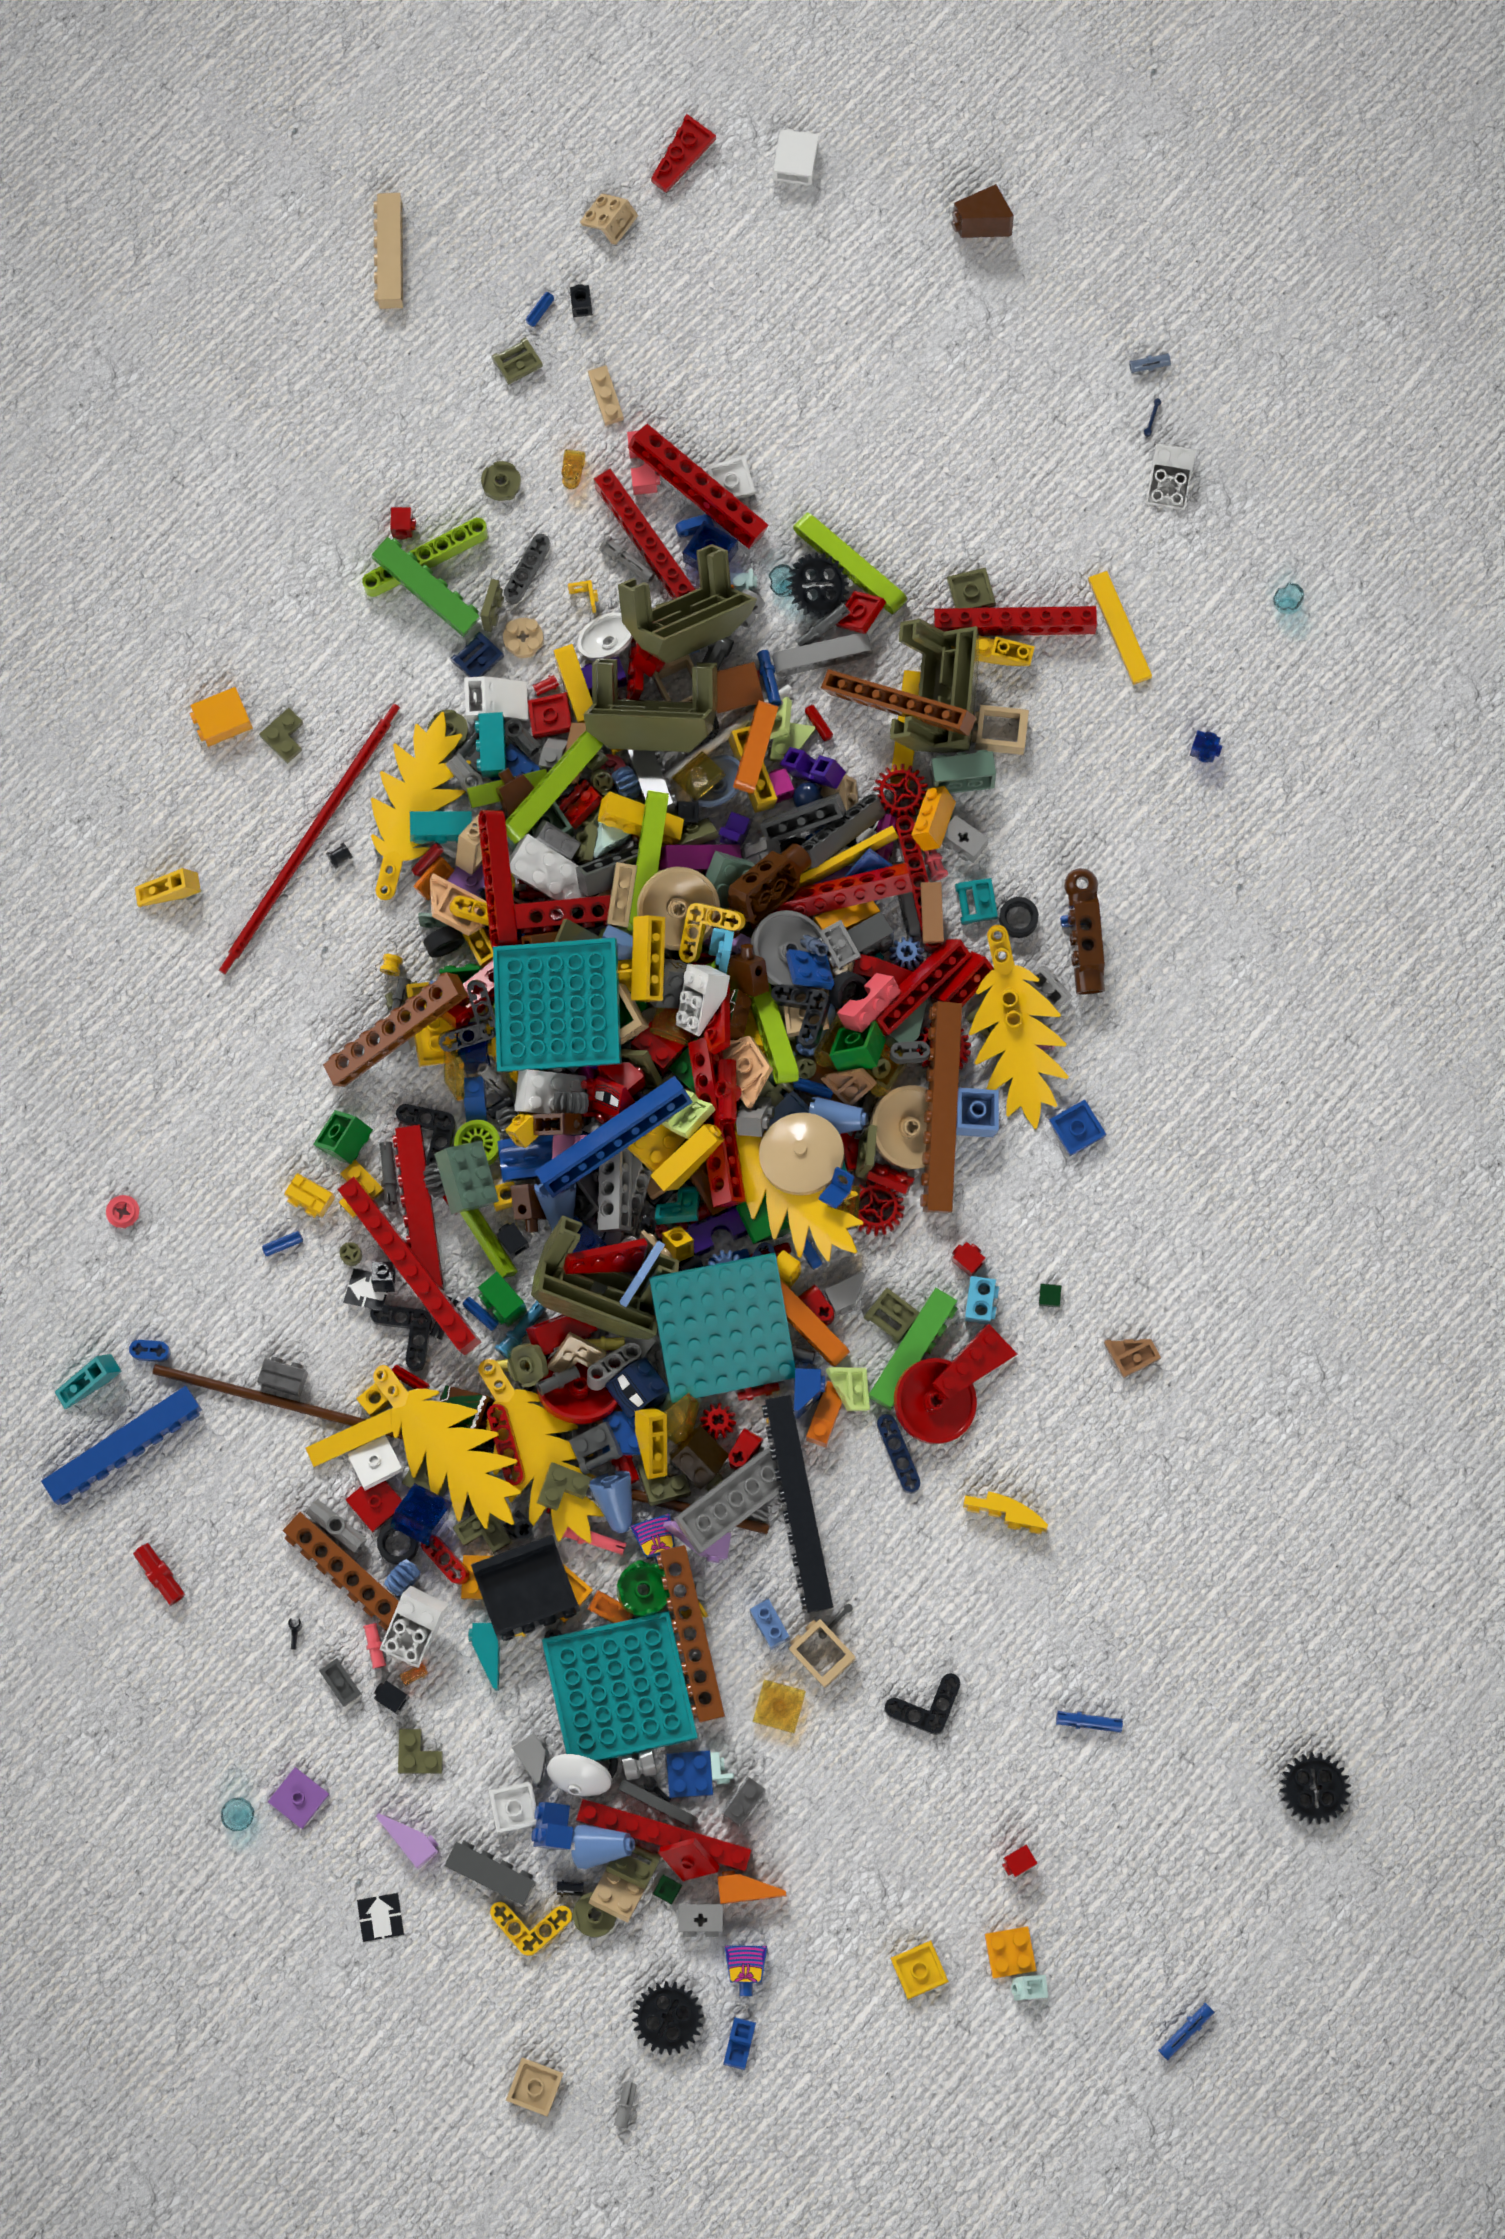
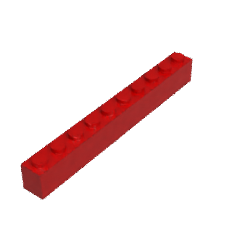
(409, 1266)

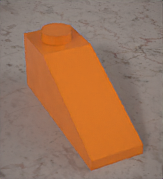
(824, 1417)
(740, 1888)

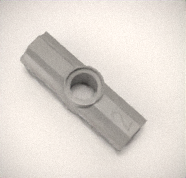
(462, 771)
(326, 1517)

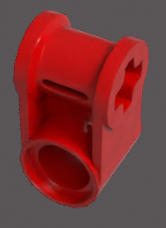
(817, 1303)
(745, 1446)

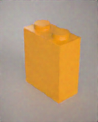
(220, 717)

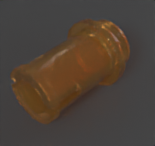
(413, 1674)

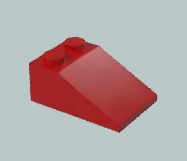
(662, 1050)

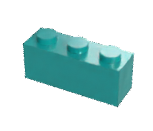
(491, 744)
(438, 825)

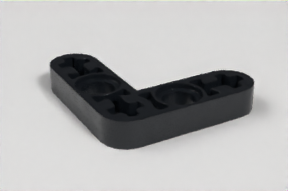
(809, 1005)
(477, 1027)
(439, 1130)
(415, 1329)
(926, 1715)

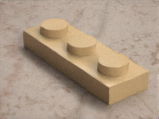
(605, 395)
(621, 894)

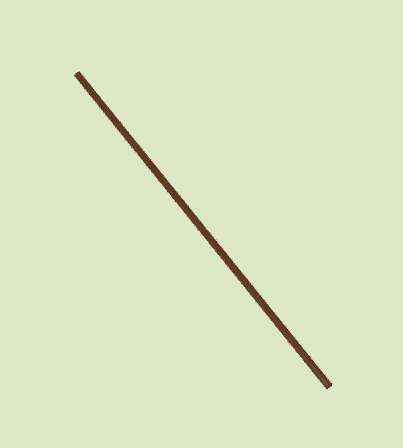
(351, 1420)

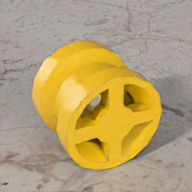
(391, 964)

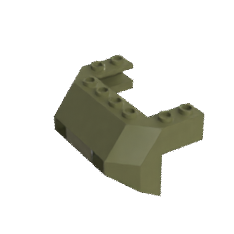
(689, 620)
(945, 677)
(651, 723)
(595, 1296)

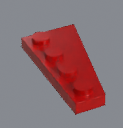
(688, 145)
(635, 675)
(718, 1029)
(611, 1258)
(976, 1360)

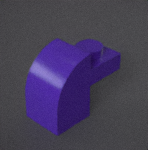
(735, 830)

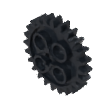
(815, 567)
(1335, 1787)
(686, 2027)

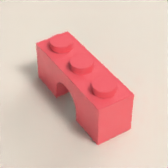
(644, 477)
(860, 1014)

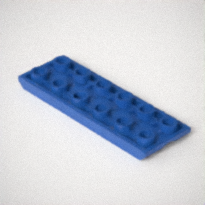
(520, 1162)

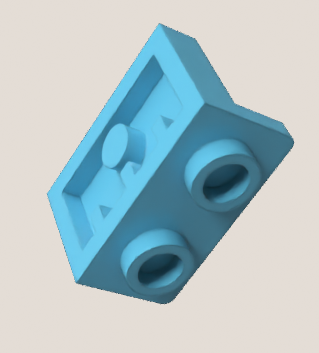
(721, 947)

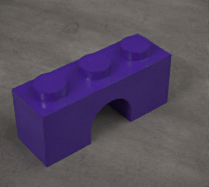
(820, 771)
(703, 1232)

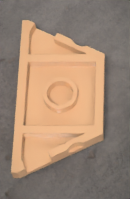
(442, 895)
(751, 1068)

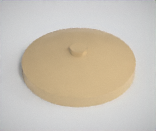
(670, 895)
(901, 1126)
(801, 1153)

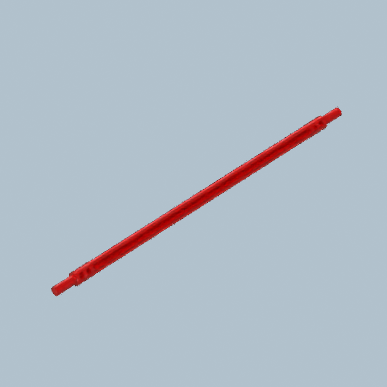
(309, 839)

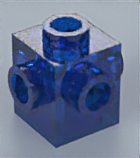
(1206, 746)

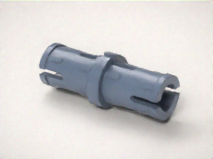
(1159, 361)
(813, 944)

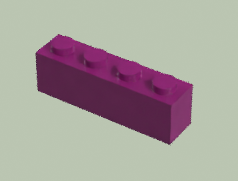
(693, 856)

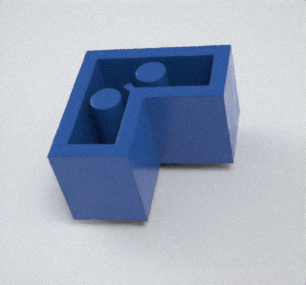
(552, 1827)

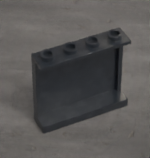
(525, 1588)

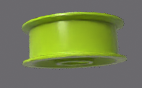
(483, 1126)

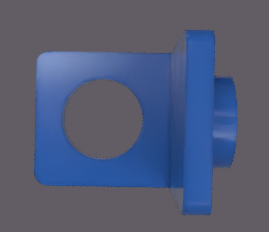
(837, 1191)

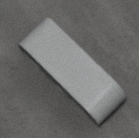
(603, 1369)

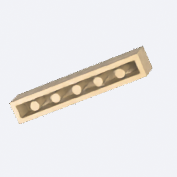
(389, 250)

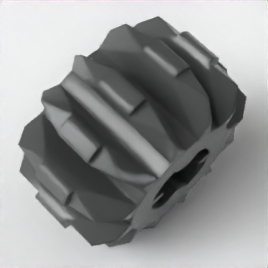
(570, 1102)
(504, 1119)
(433, 1181)

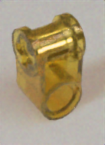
(572, 466)

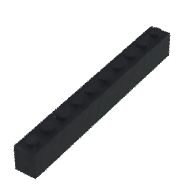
(798, 1504)

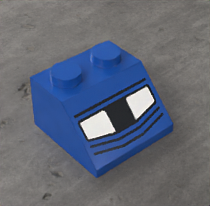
(808, 1389)

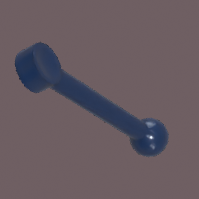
(1147, 432)

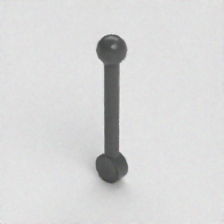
(847, 1608)

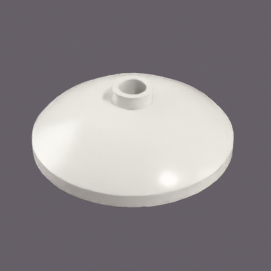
(604, 637)
(579, 1775)

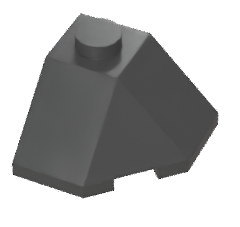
(586, 1197)

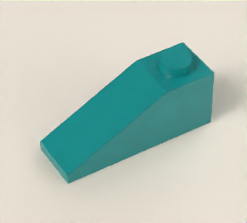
(88, 1380)
(487, 1649)

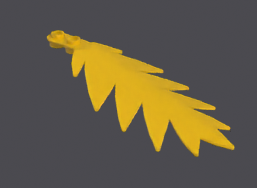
(415, 794)
(1017, 1033)
(804, 1211)
(447, 1449)
(537, 1451)

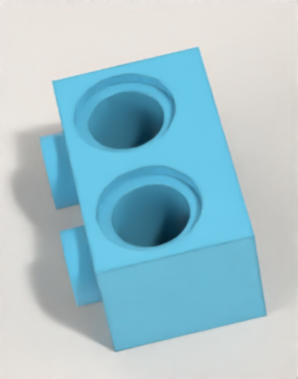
(976, 1300)

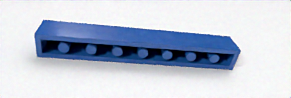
(613, 1136)
(121, 1446)

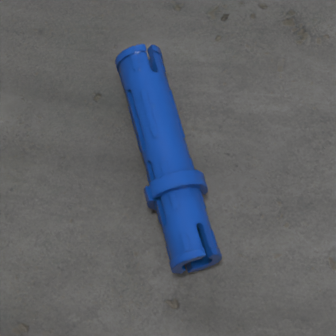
(767, 671)
(1081, 1720)
(1168, 2050)

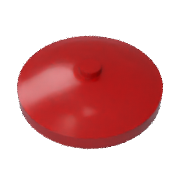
(576, 1401)
(925, 1411)

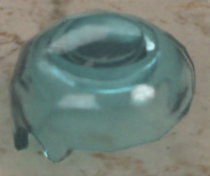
(778, 580)
(1289, 599)
(237, 1814)

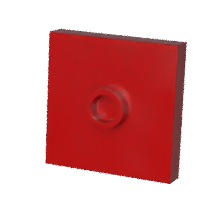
(863, 612)
(550, 715)
(375, 1504)
(688, 1859)

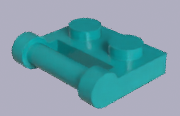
(983, 901)

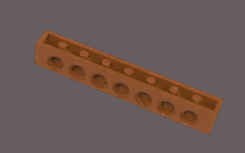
(898, 702)
(421, 1017)
(301, 1525)
(714, 1708)

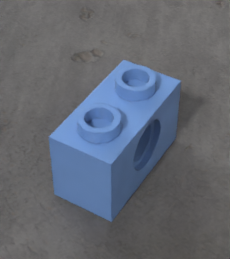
(769, 1624)

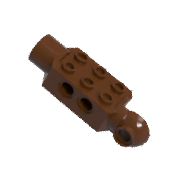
(767, 885)
(1085, 910)

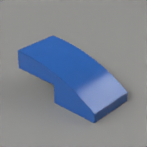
(739, 2043)

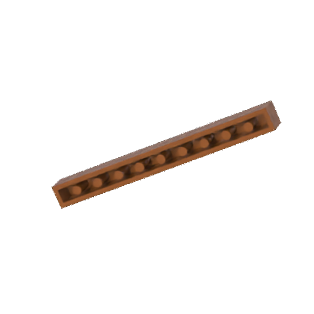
(942, 1107)

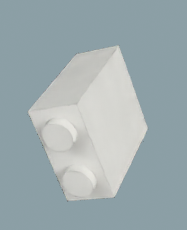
(796, 157)

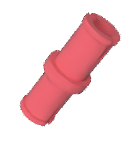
(374, 1645)

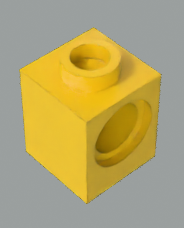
(500, 1189)
(678, 1243)
(370, 1408)

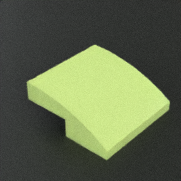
(689, 1118)

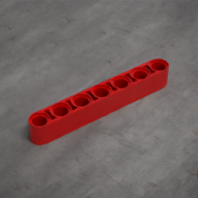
(916, 874)
(497, 878)

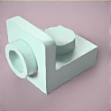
(744, 580)
(717, 1766)
(1029, 1987)

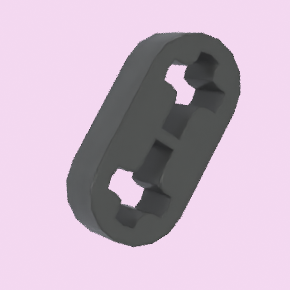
(909, 1052)

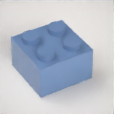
(977, 1112)

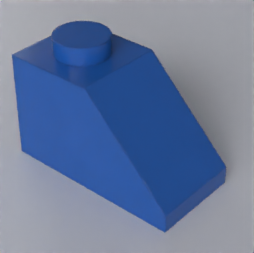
(475, 1099)

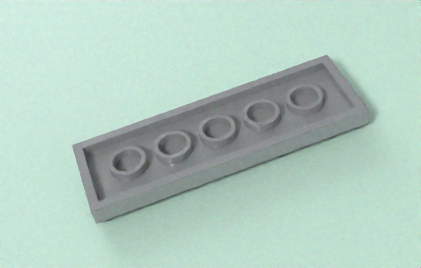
(730, 1502)

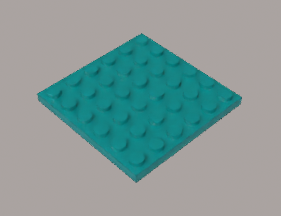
(557, 1005)
(723, 1327)
(619, 1688)

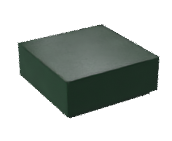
(1050, 1295)
(667, 1889)

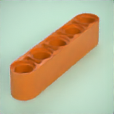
(755, 747)
(812, 1328)

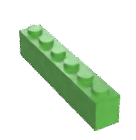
(425, 586)
(915, 1345)

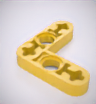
(471, 915)
(705, 919)
(519, 1939)

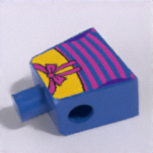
(653, 1536)
(746, 1966)

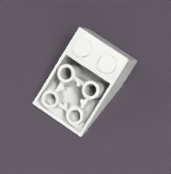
(1170, 476)
(495, 695)
(700, 997)
(413, 1626)

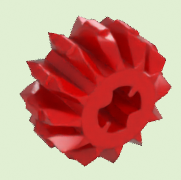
(719, 1428)

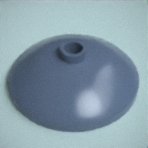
(723, 790)

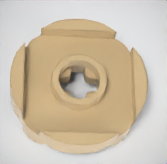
(529, 628)

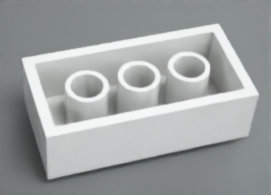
(545, 870)

